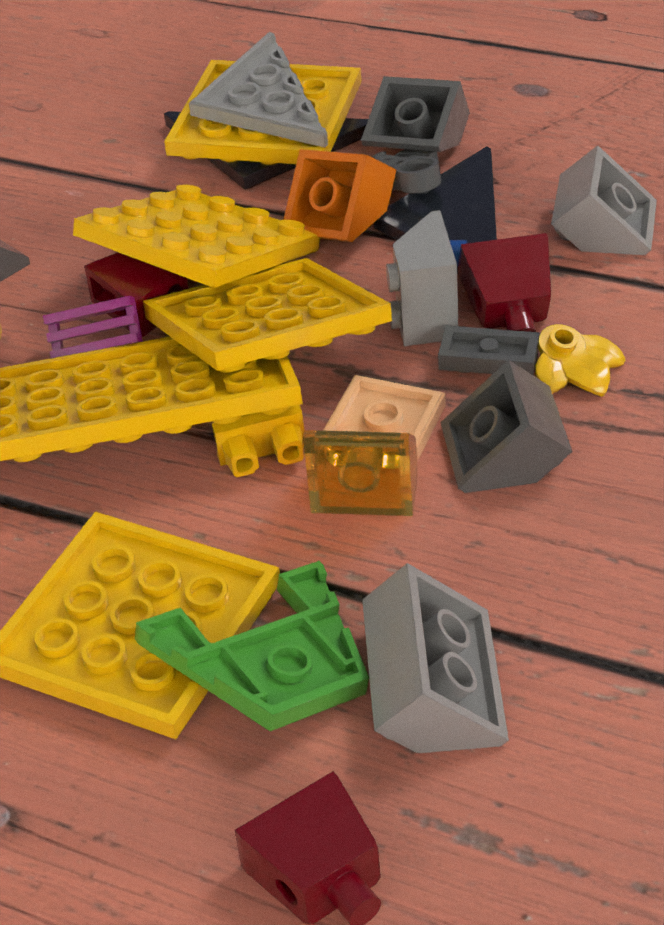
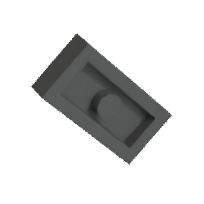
(486, 349)

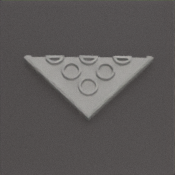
(261, 96)

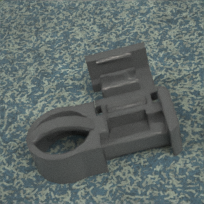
(415, 170)

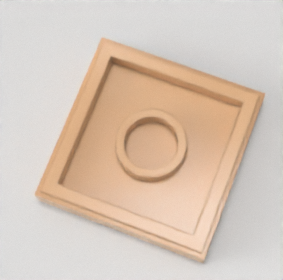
(388, 407)

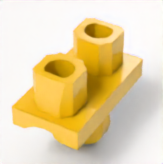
(257, 436)

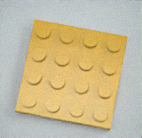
(327, 87)
(197, 235)
(267, 314)
(81, 620)

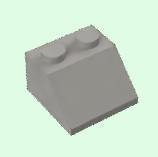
(603, 207)
(423, 282)

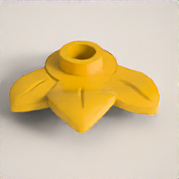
(576, 359)

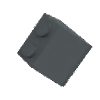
(417, 115)
(505, 432)

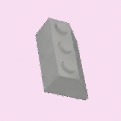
(432, 666)

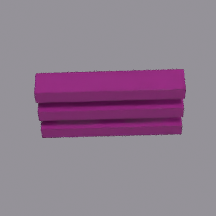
(57, 335)

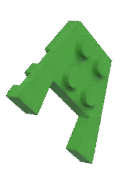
(275, 669)

